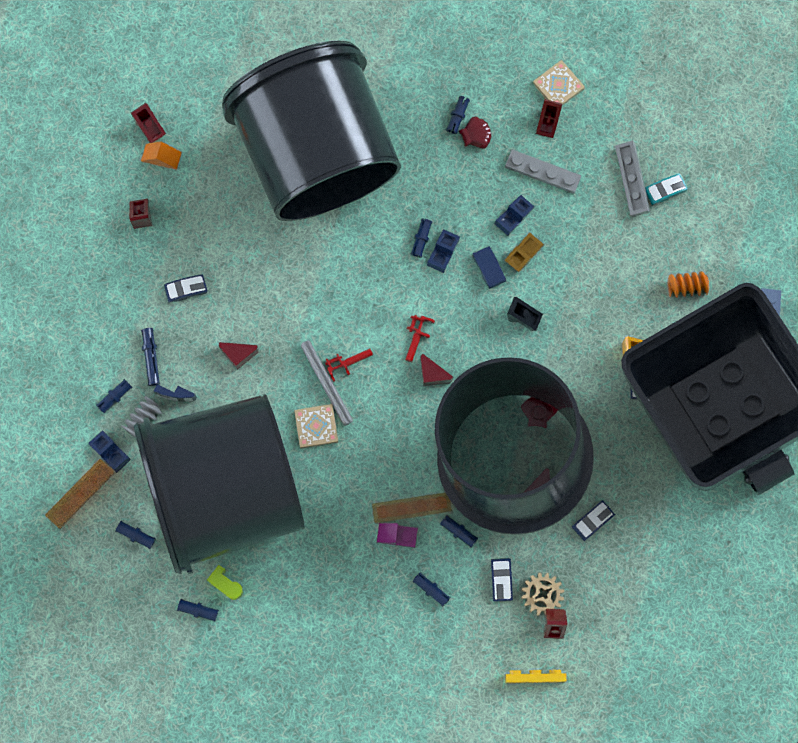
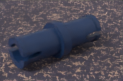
(458, 114)
(421, 238)
(114, 396)
(459, 531)
(135, 535)
(431, 589)
(197, 610)

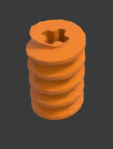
(688, 283)

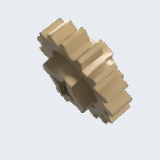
(537, 585)

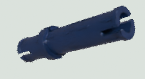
(149, 348)

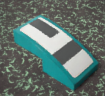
(666, 188)

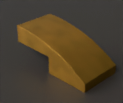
(524, 252)

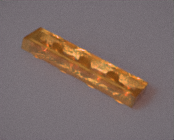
(79, 493)
(411, 507)

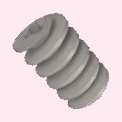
(148, 410)

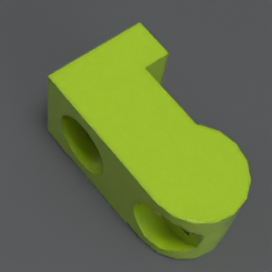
(231, 589)

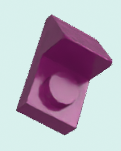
(397, 535)

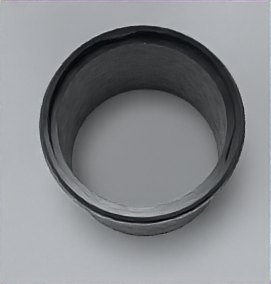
(312, 129)
(219, 480)
(523, 511)

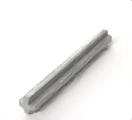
(326, 383)

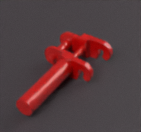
(416, 337)
(347, 362)

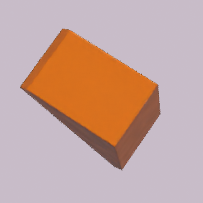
(161, 155)

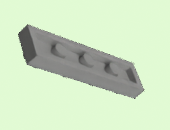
(543, 171)
(632, 178)

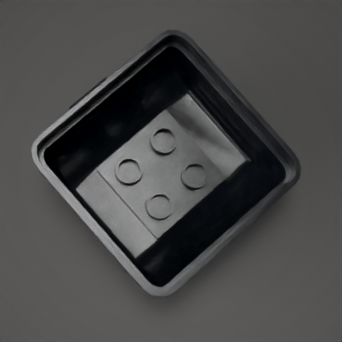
(722, 390)

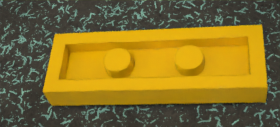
(535, 677)

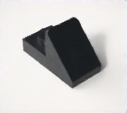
(524, 314)

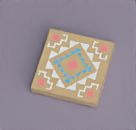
(559, 84)
(316, 426)

